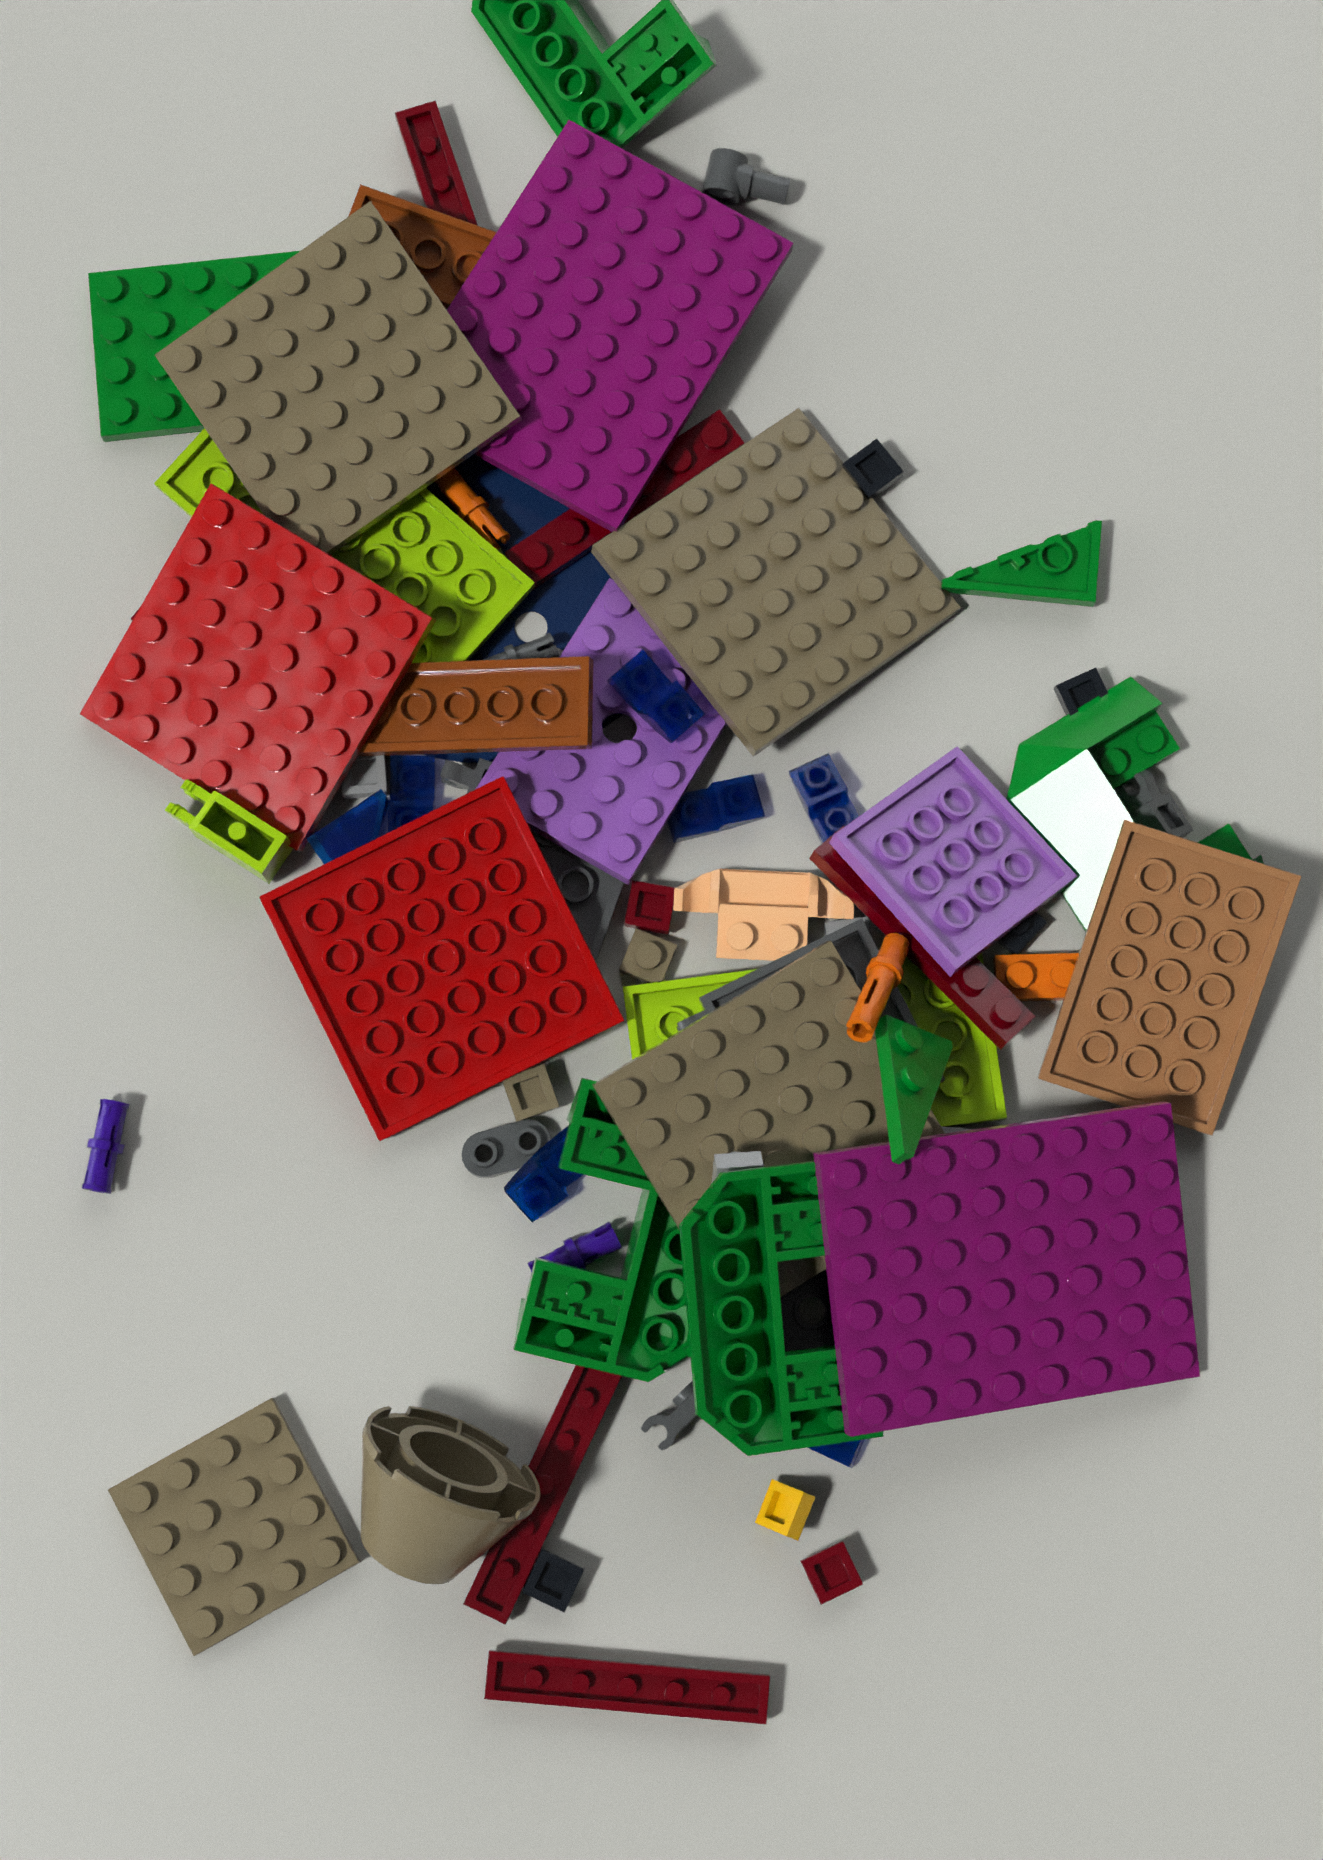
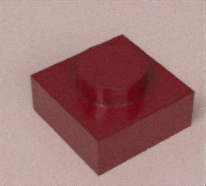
(650, 907)
(831, 1572)

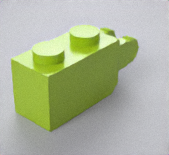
(234, 832)

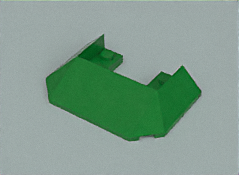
(582, 78)
(1069, 778)
(734, 1314)
(600, 1320)

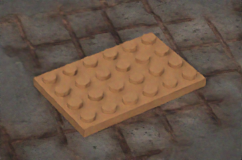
(1168, 975)

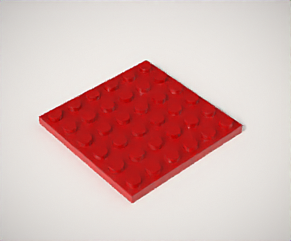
(257, 665)
(441, 958)

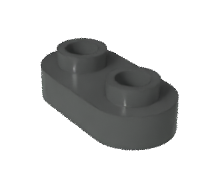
(506, 1148)

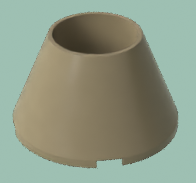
(437, 1493)

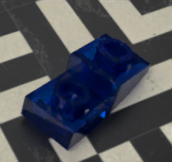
(655, 697)
(410, 788)
(823, 796)
(716, 809)
(540, 1181)

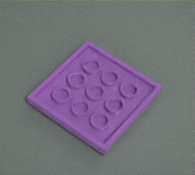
(952, 860)

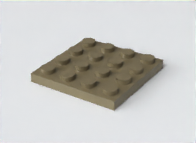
(233, 1526)

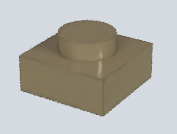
(647, 957)
(530, 1093)

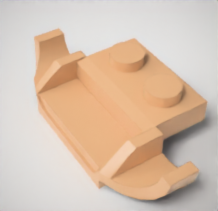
(762, 911)

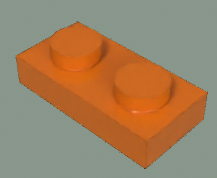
(1035, 975)

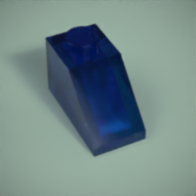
(352, 829)

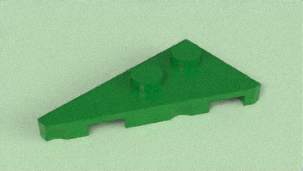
(1051, 572)
(910, 1076)

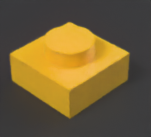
(785, 1509)

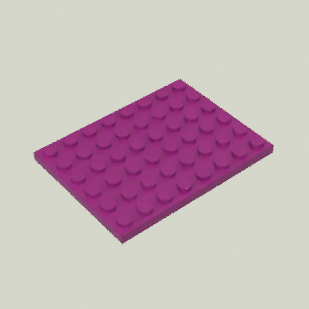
(608, 318)
(1007, 1267)

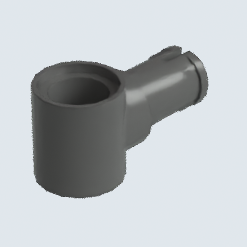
(733, 179)

